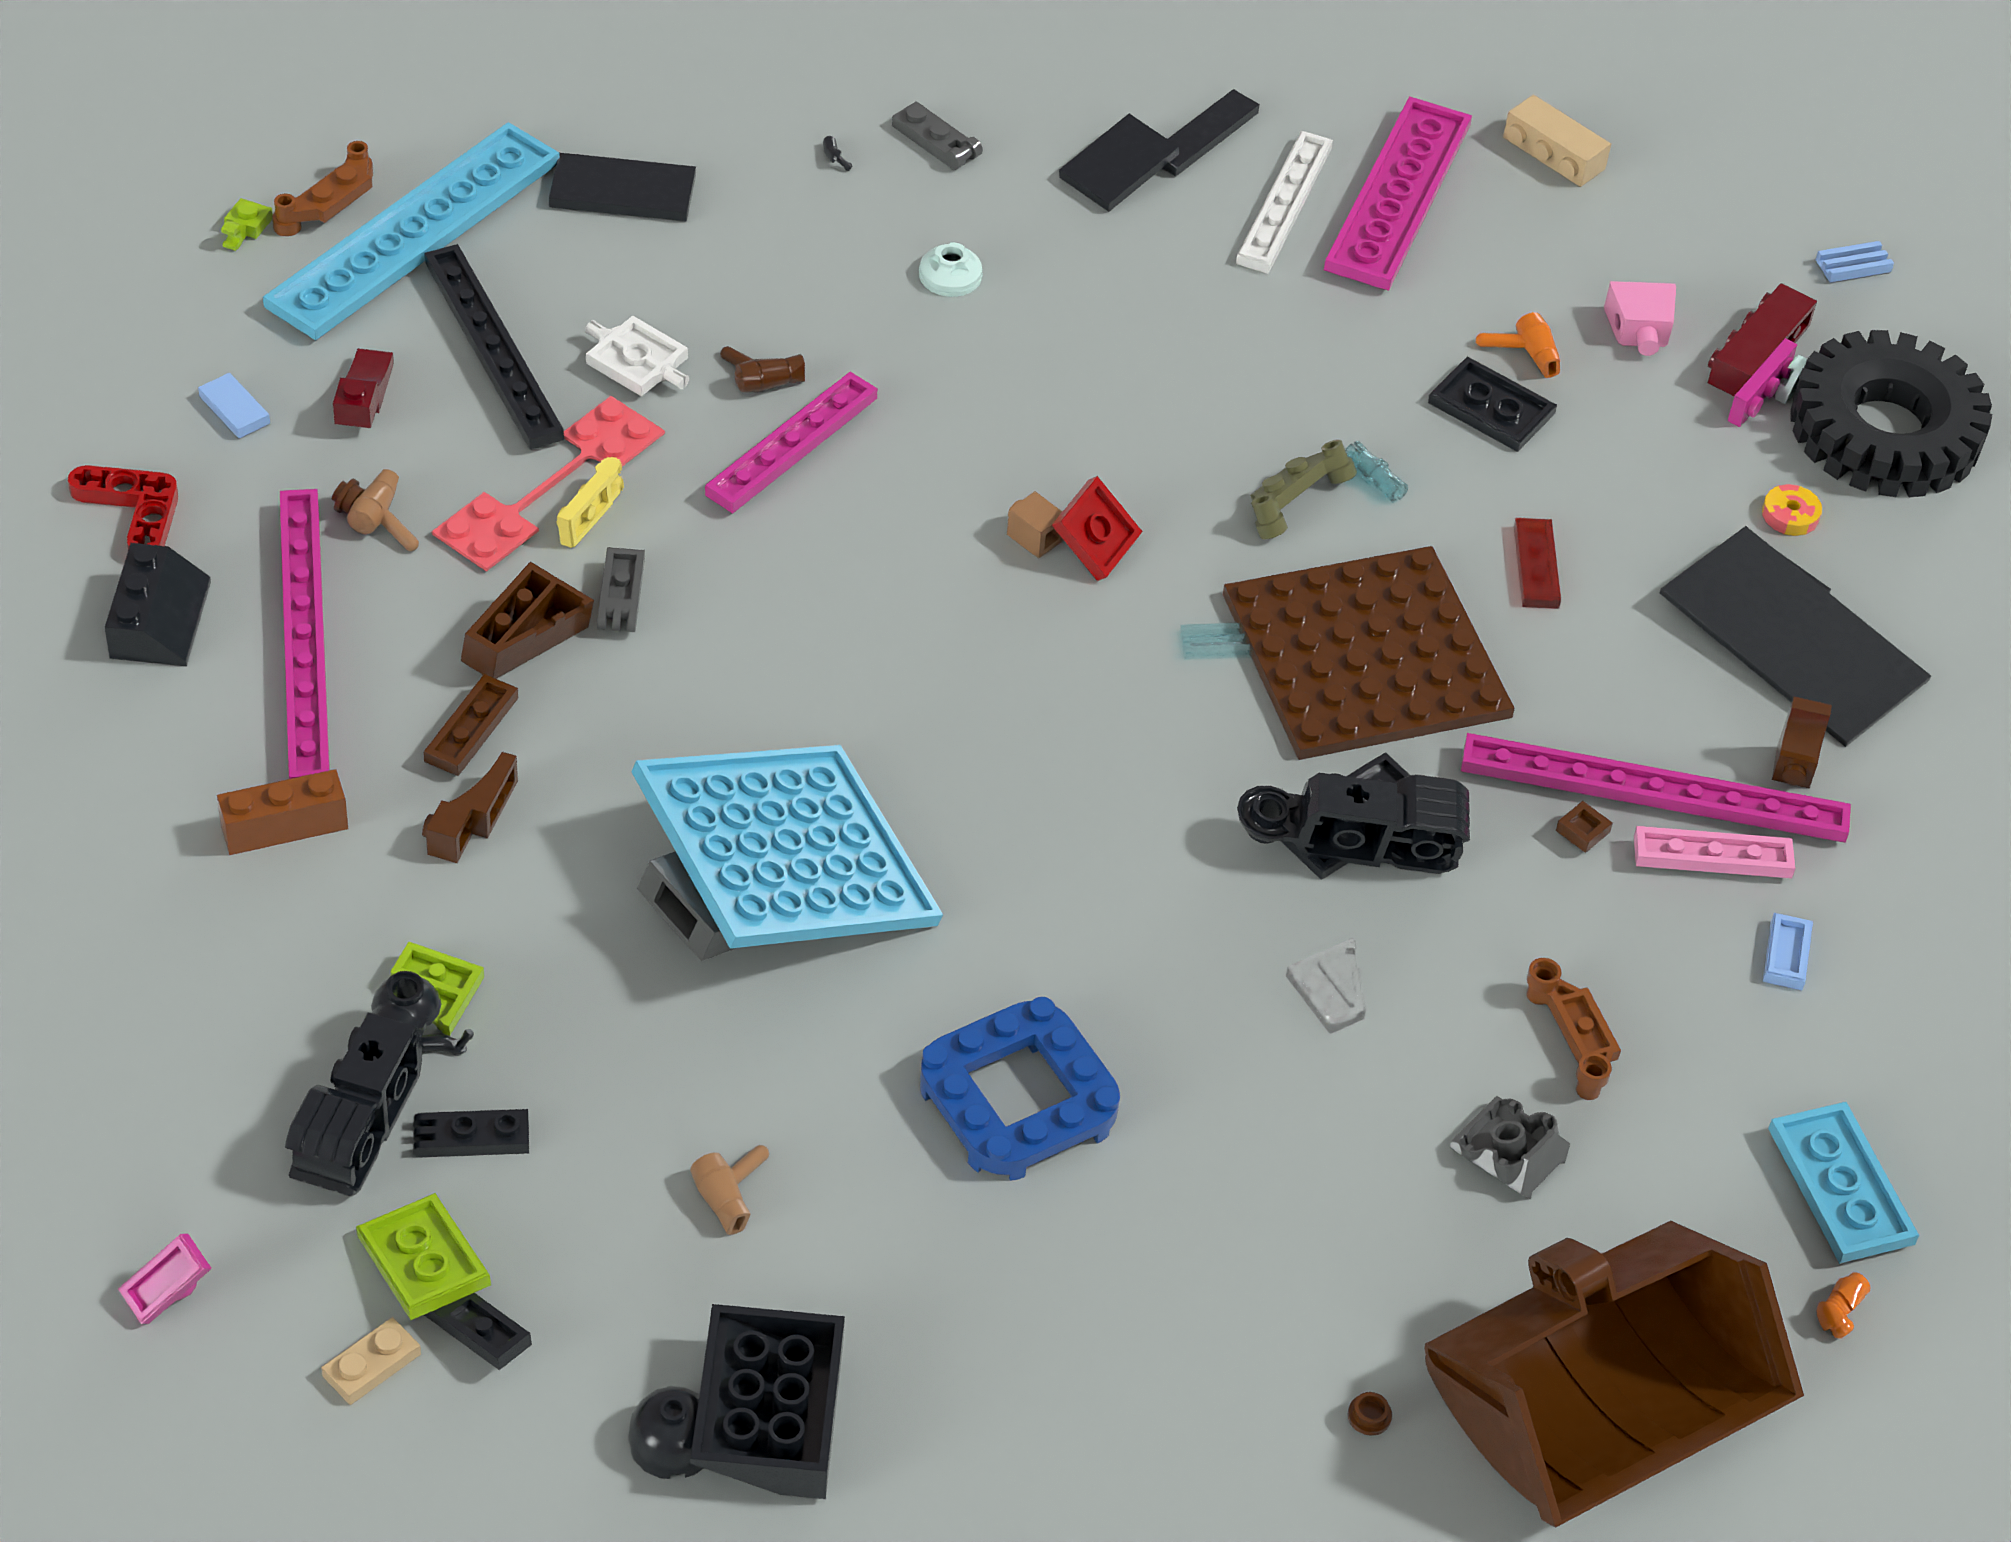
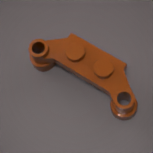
(328, 195)
(1579, 1023)

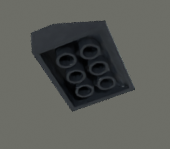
(769, 1398)

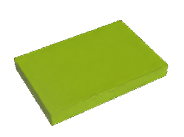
(423, 1256)

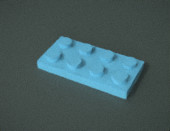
(1843, 1182)

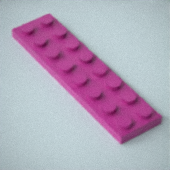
(1398, 193)

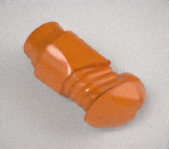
(1843, 1299)

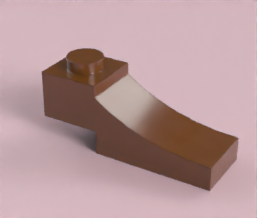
(472, 812)

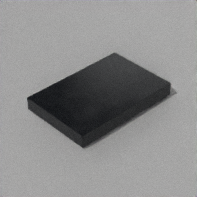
(1118, 162)
(1492, 403)

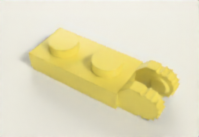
(590, 502)

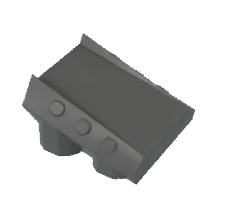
(1513, 1145)

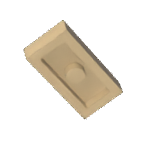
(371, 1361)

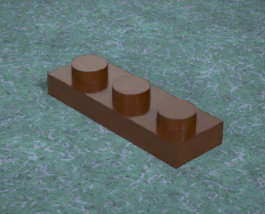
(471, 725)

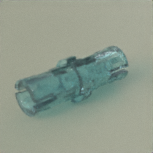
(1376, 472)

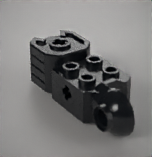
(1365, 821)
(343, 1128)

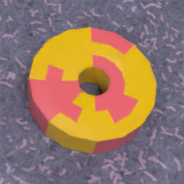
(1792, 510)

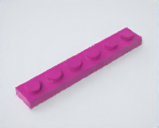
(790, 442)

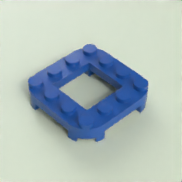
(1014, 1147)

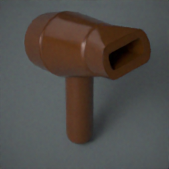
(764, 373)

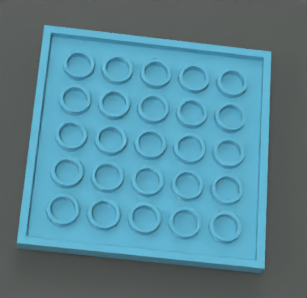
(785, 845)

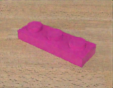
(1762, 383)

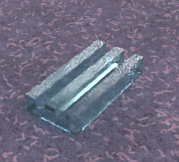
(1219, 635)

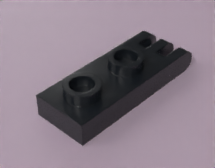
(471, 1133)
(482, 1329)

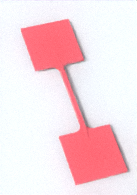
(490, 530)

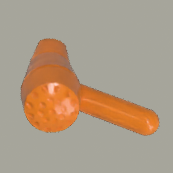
(1532, 335)

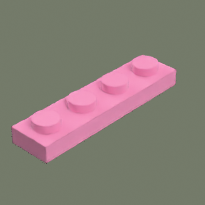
(1714, 852)

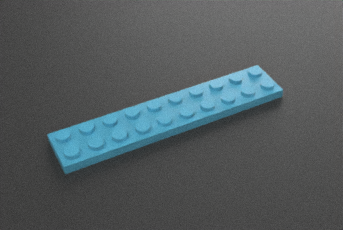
(415, 224)

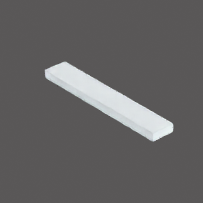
(1284, 202)

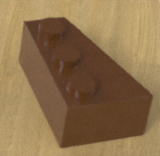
(525, 622)

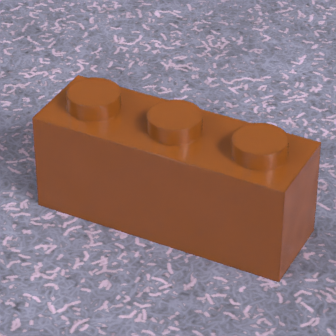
(282, 811)

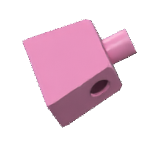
(1641, 314)

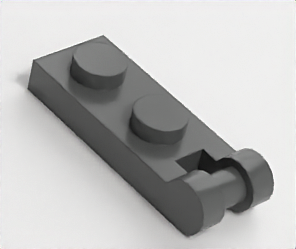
(936, 135)

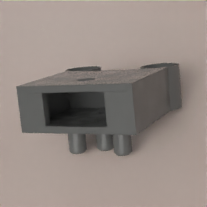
(679, 903)

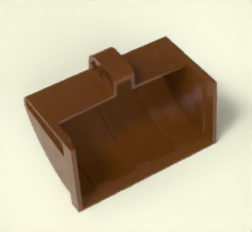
(1616, 1365)

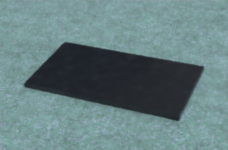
(1795, 633)

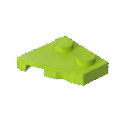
(452, 978)

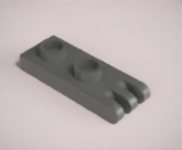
(621, 588)

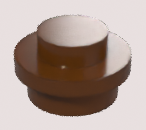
(345, 495)
(1369, 1414)

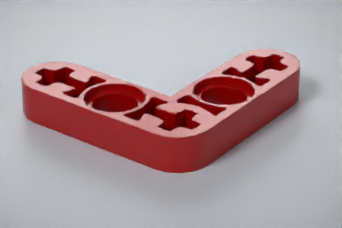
(146, 501)

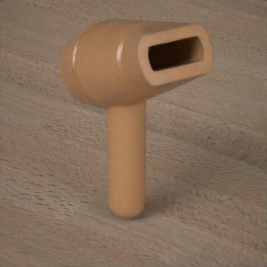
(372, 509)
(720, 1189)

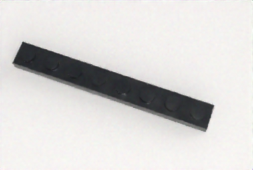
(494, 347)

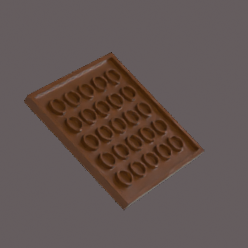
(1367, 652)

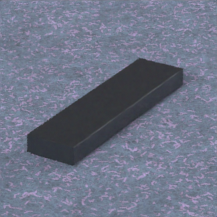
(1210, 129)

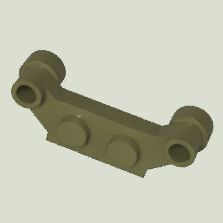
(1293, 480)

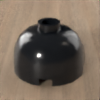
(664, 1432)

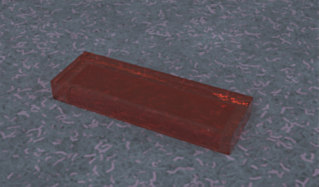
(1537, 563)

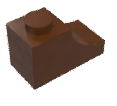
(1801, 742)

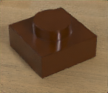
(1584, 826)

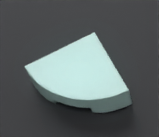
(1788, 388)

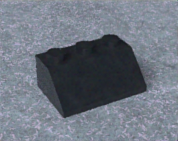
(156, 607)

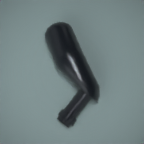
(833, 153)
(445, 1043)

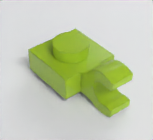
(245, 220)

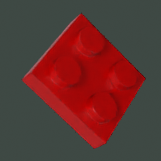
(1097, 528)

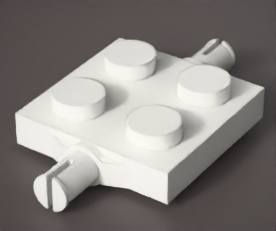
(636, 355)

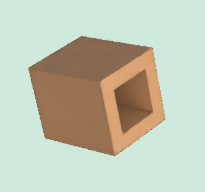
(1032, 522)

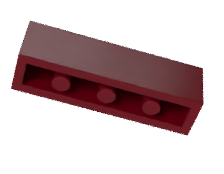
(1779, 316)

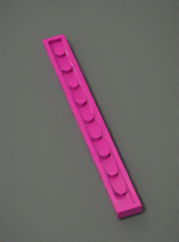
(304, 633)
(1656, 787)

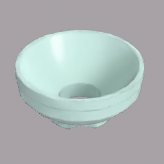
(950, 277)

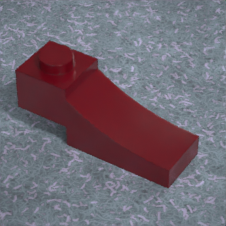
(363, 388)

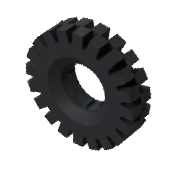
(1936, 392)

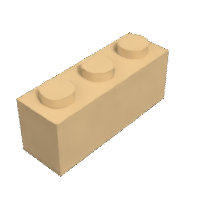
(1557, 140)

